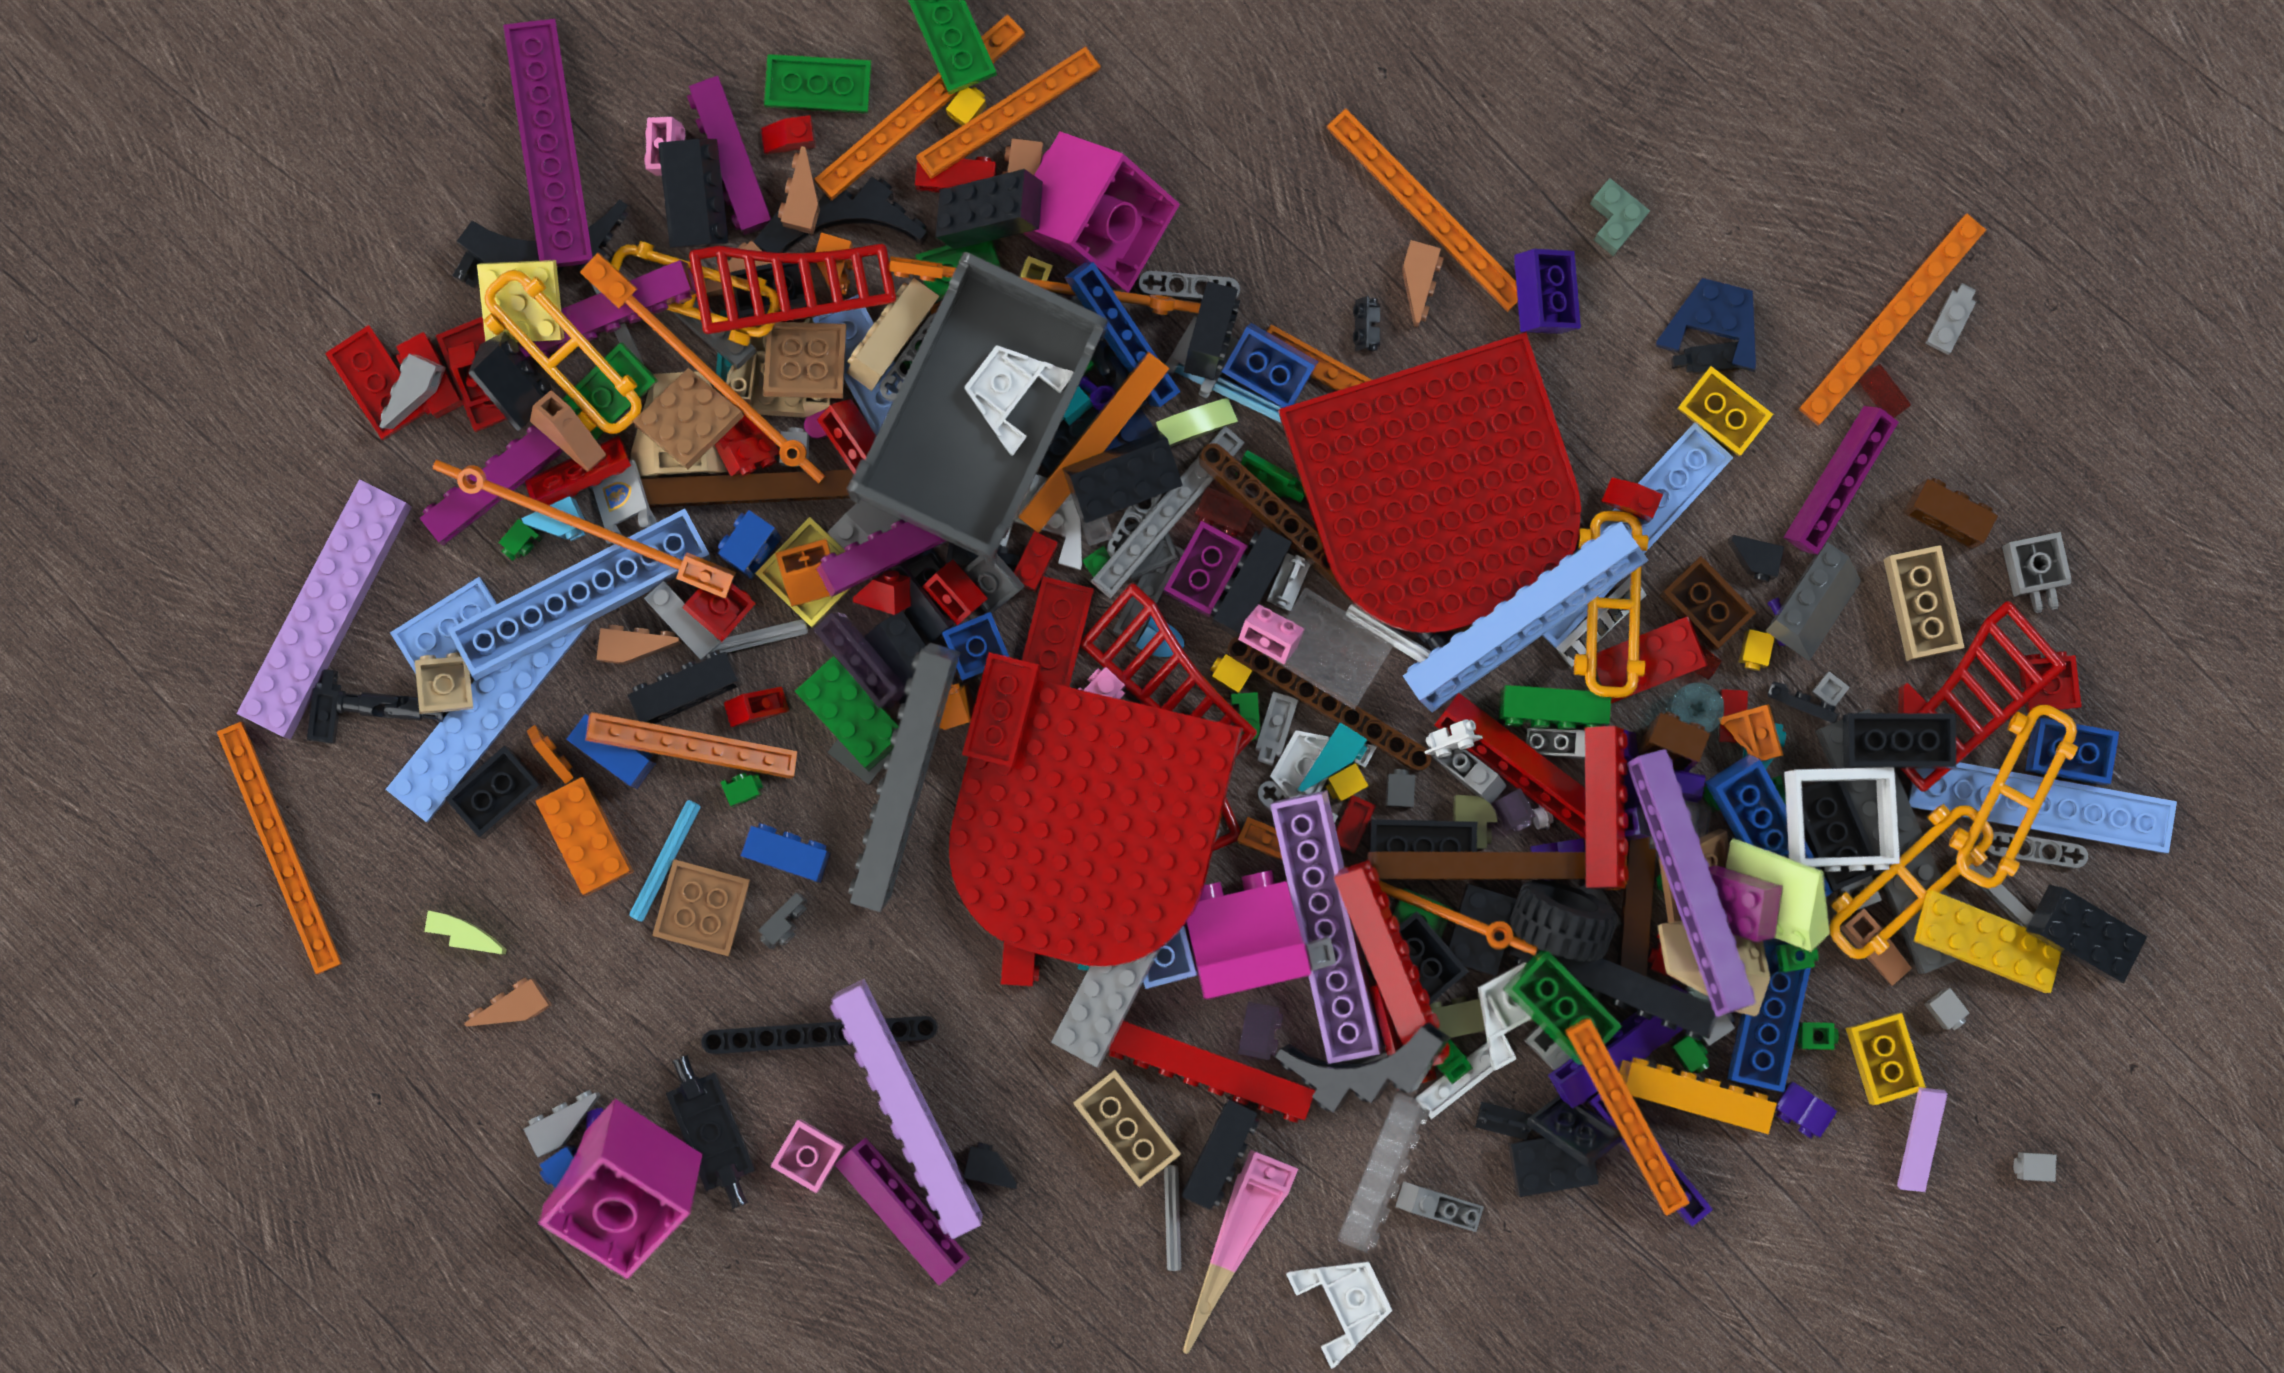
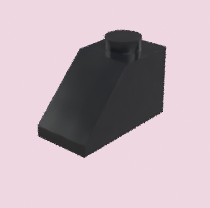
(1757, 557)
(988, 1167)

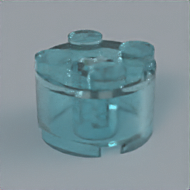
(1707, 699)

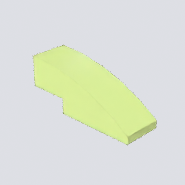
(1197, 422)
(462, 933)

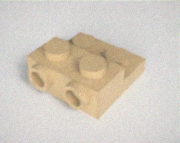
(443, 684)

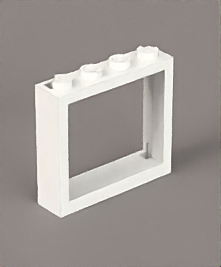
(1886, 816)

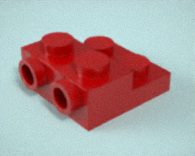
(746, 448)
(718, 613)
(2062, 691)

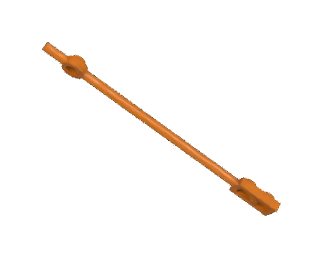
(930, 271)
(621, 290)
(691, 569)
(1265, 840)

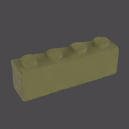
(1460, 1017)

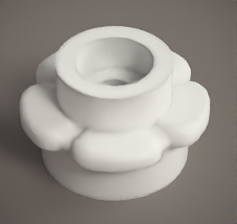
(1542, 819)

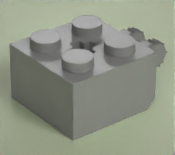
(2027, 579)

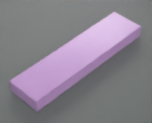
(1922, 1139)

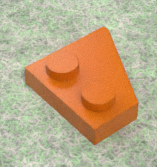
(1755, 732)
(546, 748)

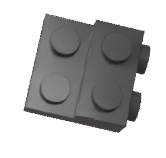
(779, 927)

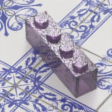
(861, 660)

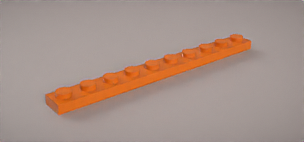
(907, 118)
(1425, 209)
(1892, 319)
(279, 848)

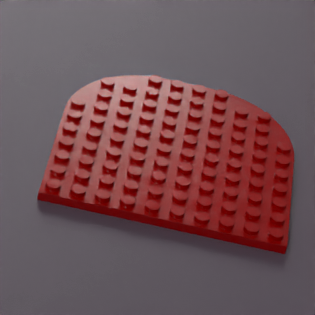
(1438, 485)
(1095, 830)

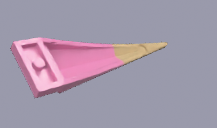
(1252, 1204)

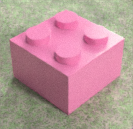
(808, 1155)

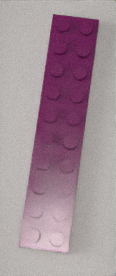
(548, 142)

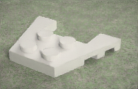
(1003, 383)
(1063, 523)
(1299, 758)
(1500, 1016)
(1355, 1299)

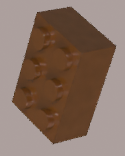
(1951, 513)
(1709, 602)
(1681, 740)

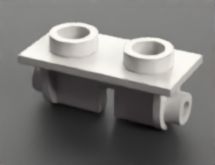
(1288, 581)
(1462, 738)

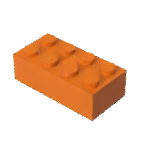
(584, 836)

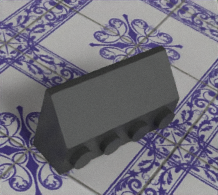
(1815, 602)

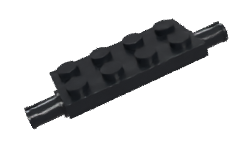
(711, 1130)

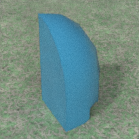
(1164, 649)

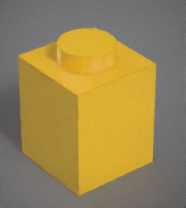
(966, 105)
(1756, 650)
(1230, 673)
(1346, 783)

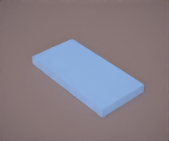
(429, 630)

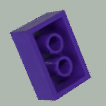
(1547, 291)

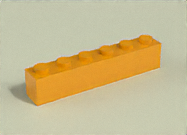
(1698, 1097)

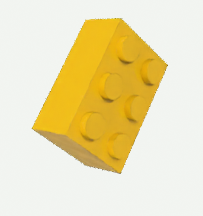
(1725, 411)
(1885, 1058)

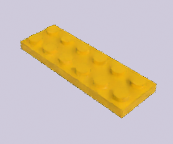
(1986, 941)

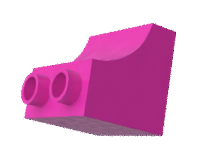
(1100, 209)
(1246, 937)
(623, 1190)

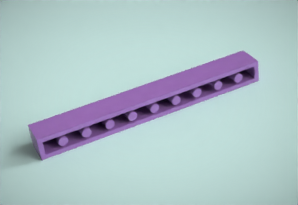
(1691, 883)

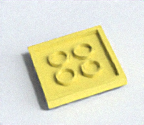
(518, 304)
(770, 573)

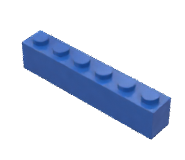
(1121, 330)

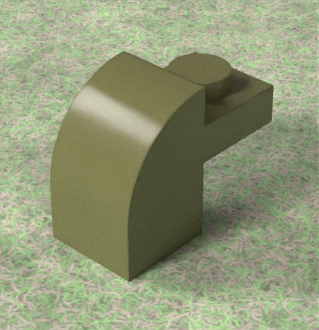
(1477, 810)

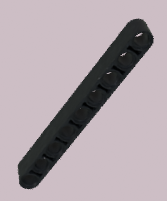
(807, 1039)

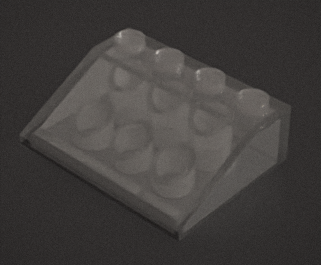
(1335, 649)

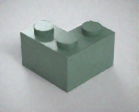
(1623, 216)

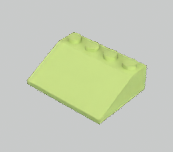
(1803, 901)

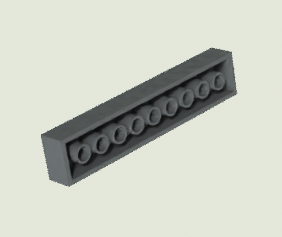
(904, 776)
(1921, 867)

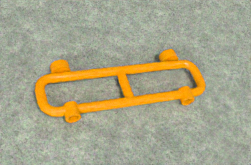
(498, 321)
(739, 336)
(1586, 663)
(1964, 841)
(1846, 905)

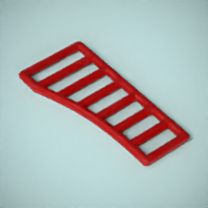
(776, 260)
(1179, 656)
(1961, 673)

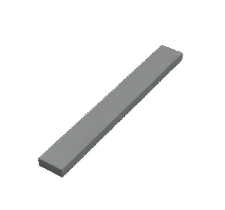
(1161, 519)

